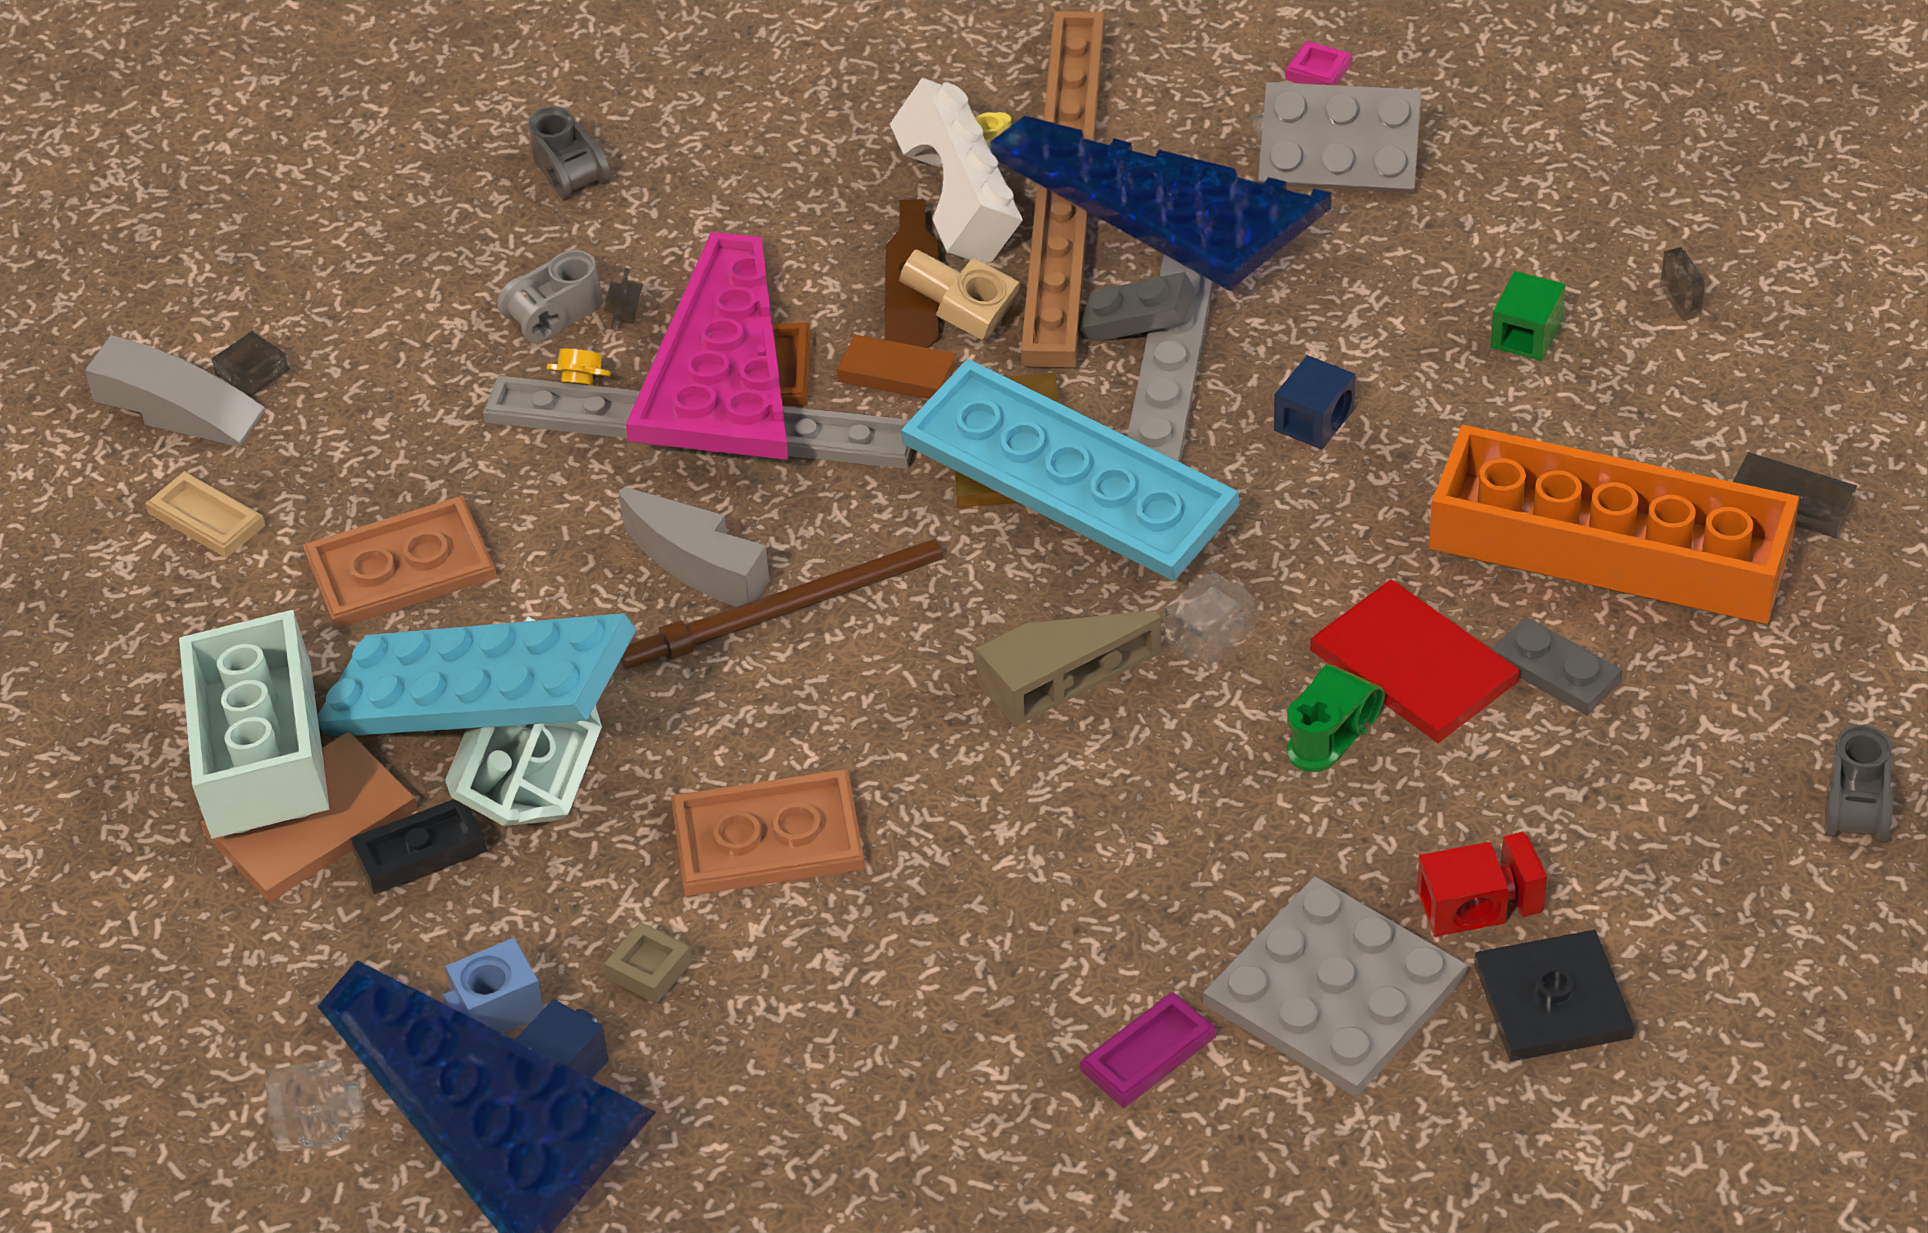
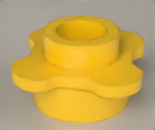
(579, 366)

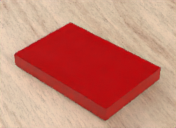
(1420, 658)

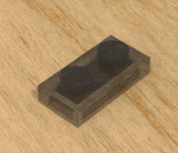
(1822, 499)

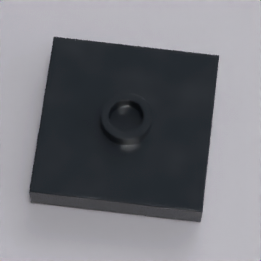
(1553, 995)

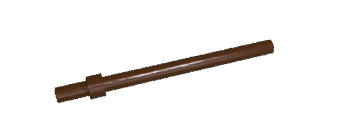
(679, 638)

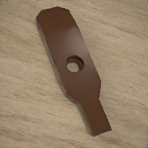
(909, 314)

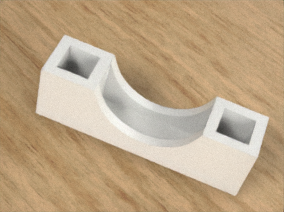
(975, 203)

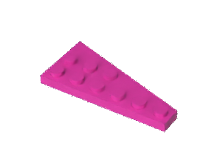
(718, 361)

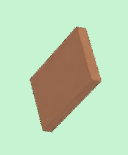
(399, 562)
(767, 832)
(290, 851)

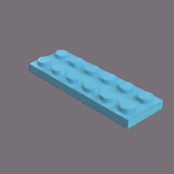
(1071, 469)
(476, 676)

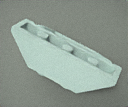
(523, 769)

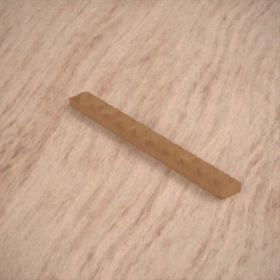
(1058, 224)

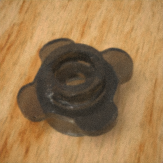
(623, 299)

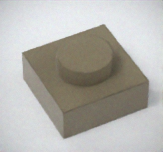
(648, 962)

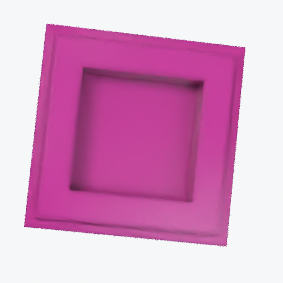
(1318, 65)

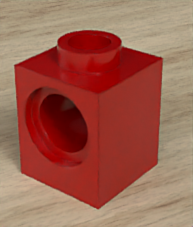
(1464, 888)

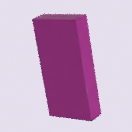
(1148, 1049)

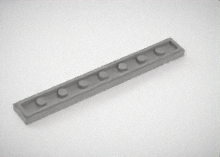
(606, 411)

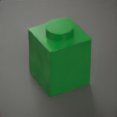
(1527, 315)

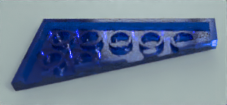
(1166, 200)
(497, 1113)

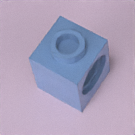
(495, 987)

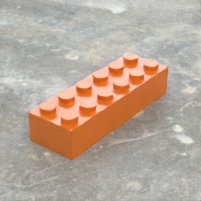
(1613, 523)

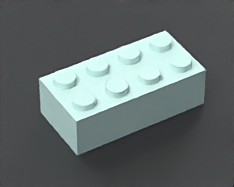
(252, 724)

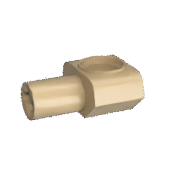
(969, 299)

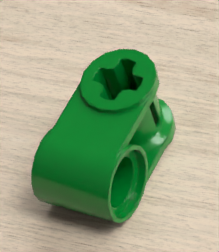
(1330, 717)

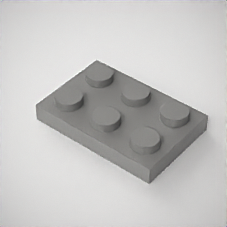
(1340, 137)

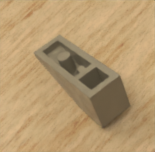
(1060, 659)

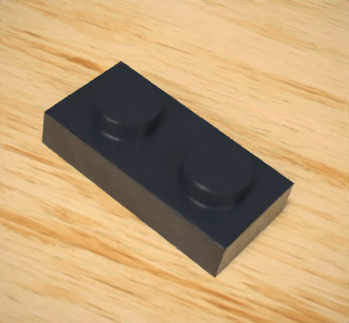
(418, 845)

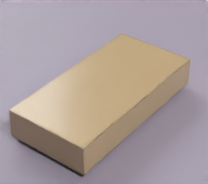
(205, 514)

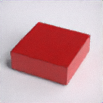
(1527, 872)

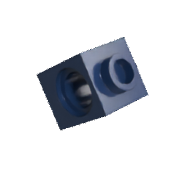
(1314, 402)

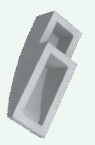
(170, 392)
(696, 547)

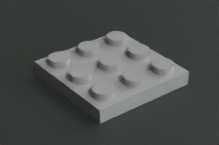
(1335, 985)

